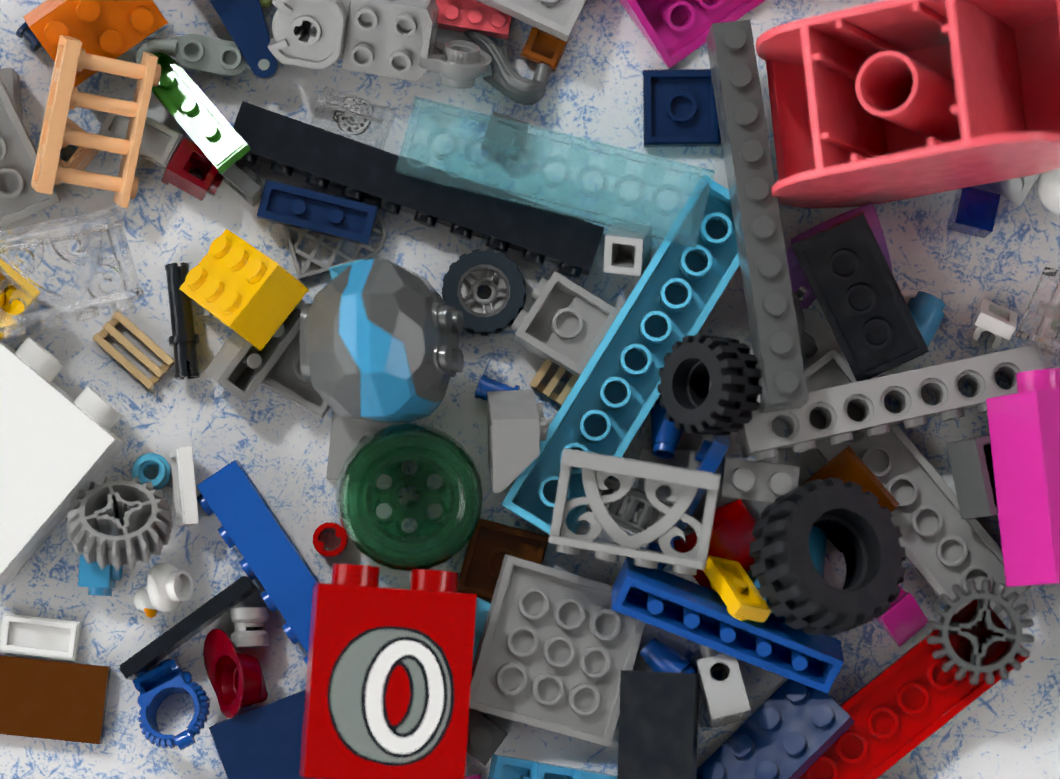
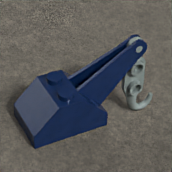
(230, 58)

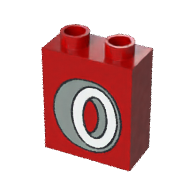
(388, 677)

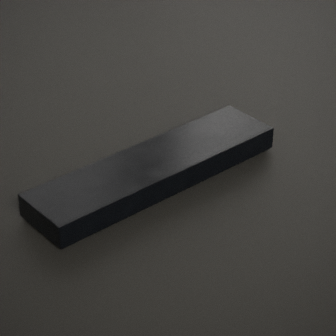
(188, 627)

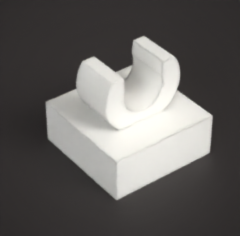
(996, 320)

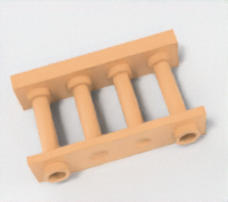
(58, 134)

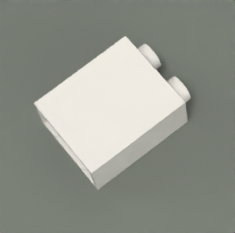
(46, 450)

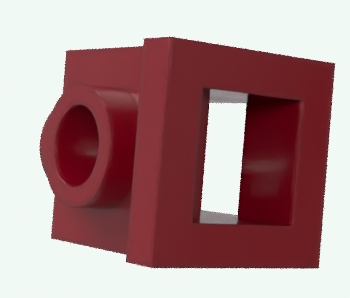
(190, 159)

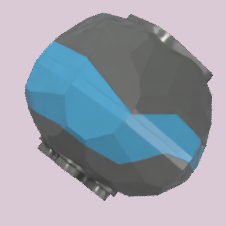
(380, 343)

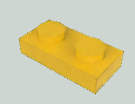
(736, 590)

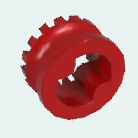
(320, 546)

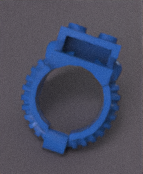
(156, 687)

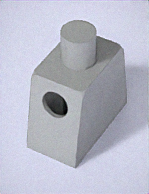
(725, 699)

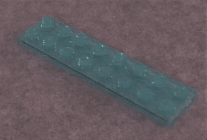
(555, 171)

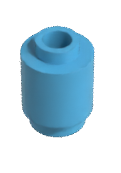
(927, 314)

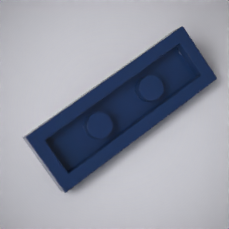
(317, 212)

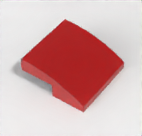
(729, 538)

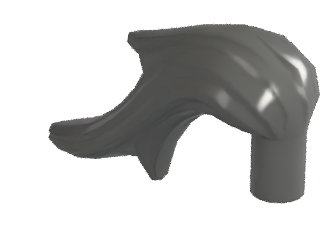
(505, 78)

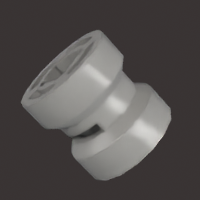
(249, 617)

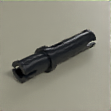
(182, 323)

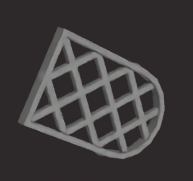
(336, 251)

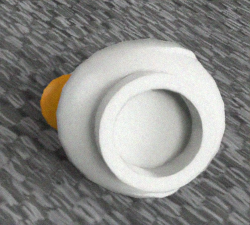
(164, 591)

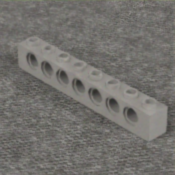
(760, 441)

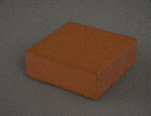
(543, 48)

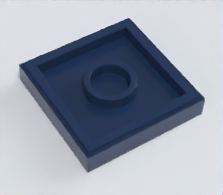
(679, 109)

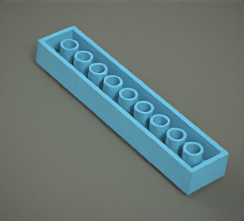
(624, 370)

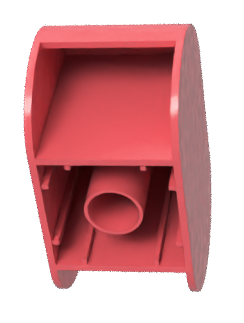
(912, 99)

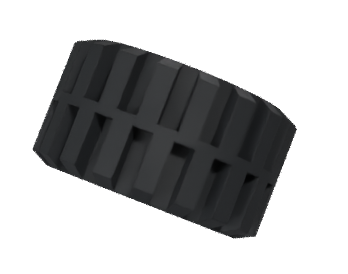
(731, 379)

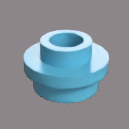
(146, 460)

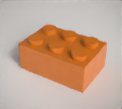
(102, 26)

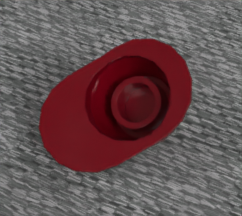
(234, 675)

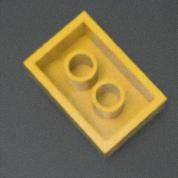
(243, 289)

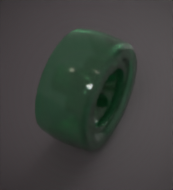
(434, 538)

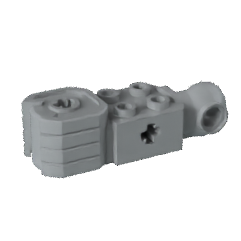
(374, 39)

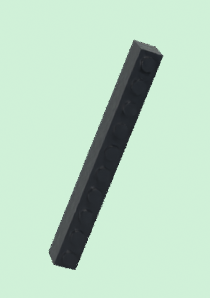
(371, 174)

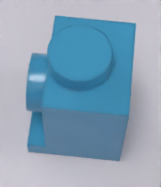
(99, 581)

